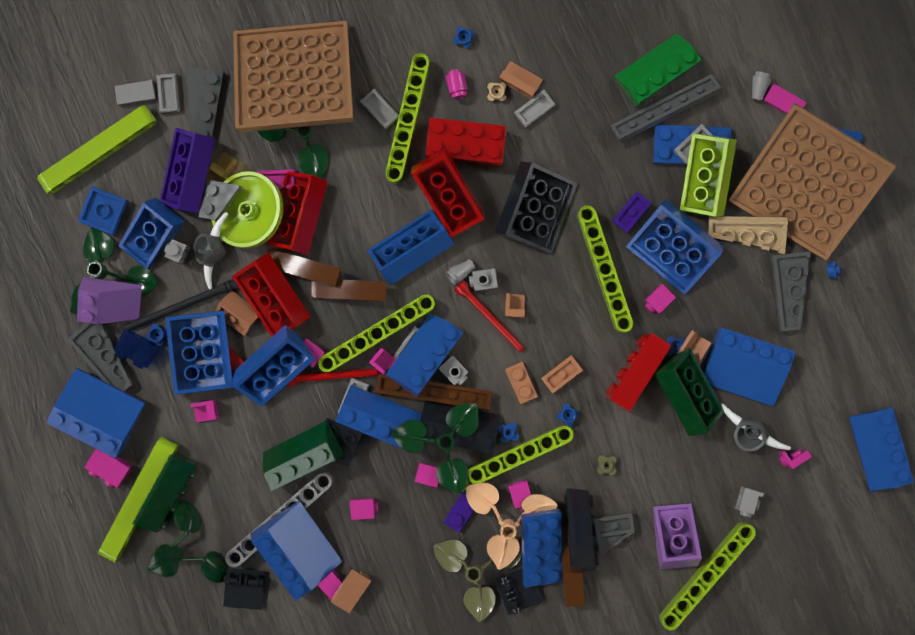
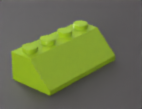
(708, 174)

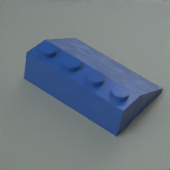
(675, 247)
(199, 352)
(747, 366)
(96, 413)
(296, 550)

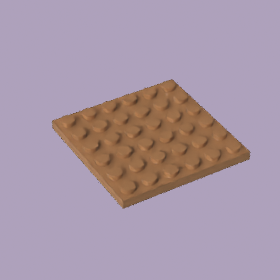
(292, 76)
(813, 179)

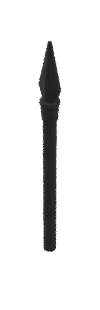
(220, 289)

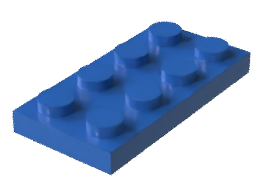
(671, 136)
(541, 547)

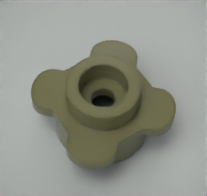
(603, 469)

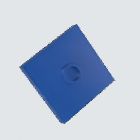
(102, 210)

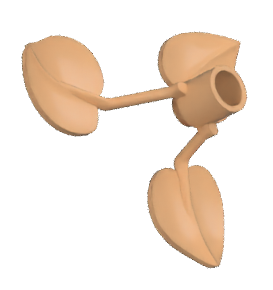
(504, 547)

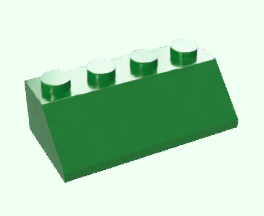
(657, 69)

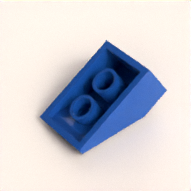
(150, 232)

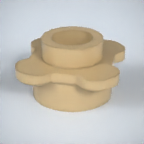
(496, 86)

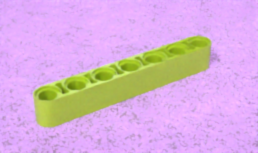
(407, 109)
(96, 149)
(607, 260)
(367, 334)
(521, 457)
(122, 527)
(716, 572)

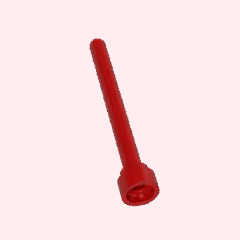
(464, 290)
(333, 375)

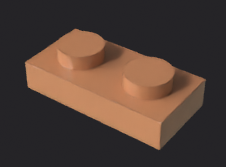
(561, 374)
(521, 382)

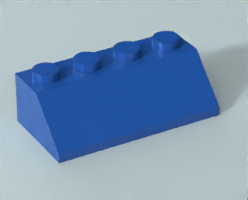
(410, 247)
(424, 354)
(272, 366)
(373, 414)
(881, 449)

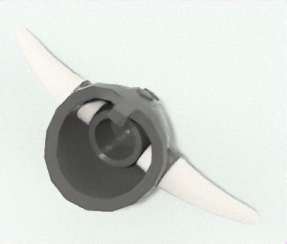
(209, 249)
(751, 433)

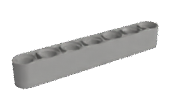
(242, 549)

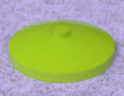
(254, 211)

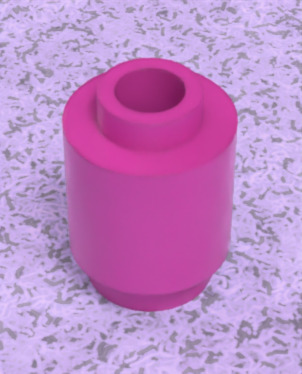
(456, 84)

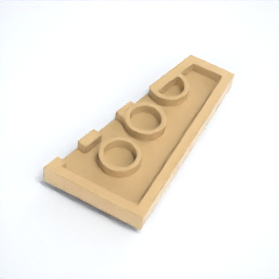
(757, 231)

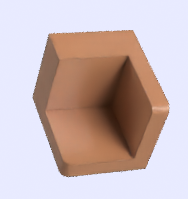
(514, 305)

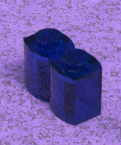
(136, 348)

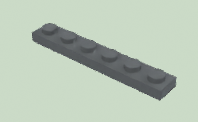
(665, 108)

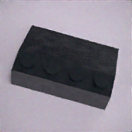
(536, 207)

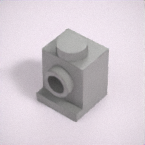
(176, 251)
(491, 282)
(449, 365)
(748, 501)

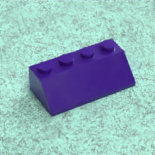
(187, 170)

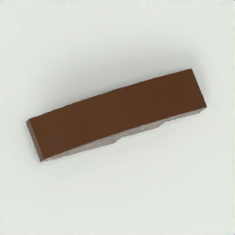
(306, 268)
(350, 290)
(571, 580)

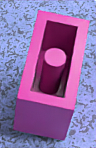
(110, 469)

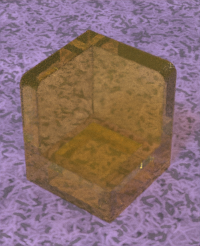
(225, 166)

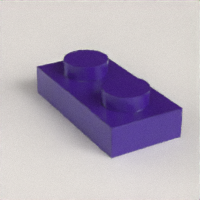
(631, 212)
(459, 513)

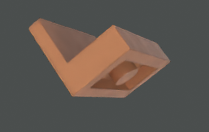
(520, 80)
(237, 312)
(698, 345)
(351, 590)

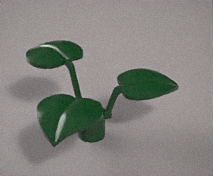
(311, 159)
(99, 247)
(464, 421)
(166, 557)

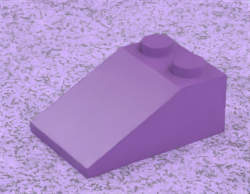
(107, 301)
(676, 536)

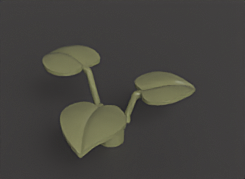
(476, 600)

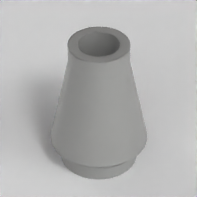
(760, 84)
(460, 271)

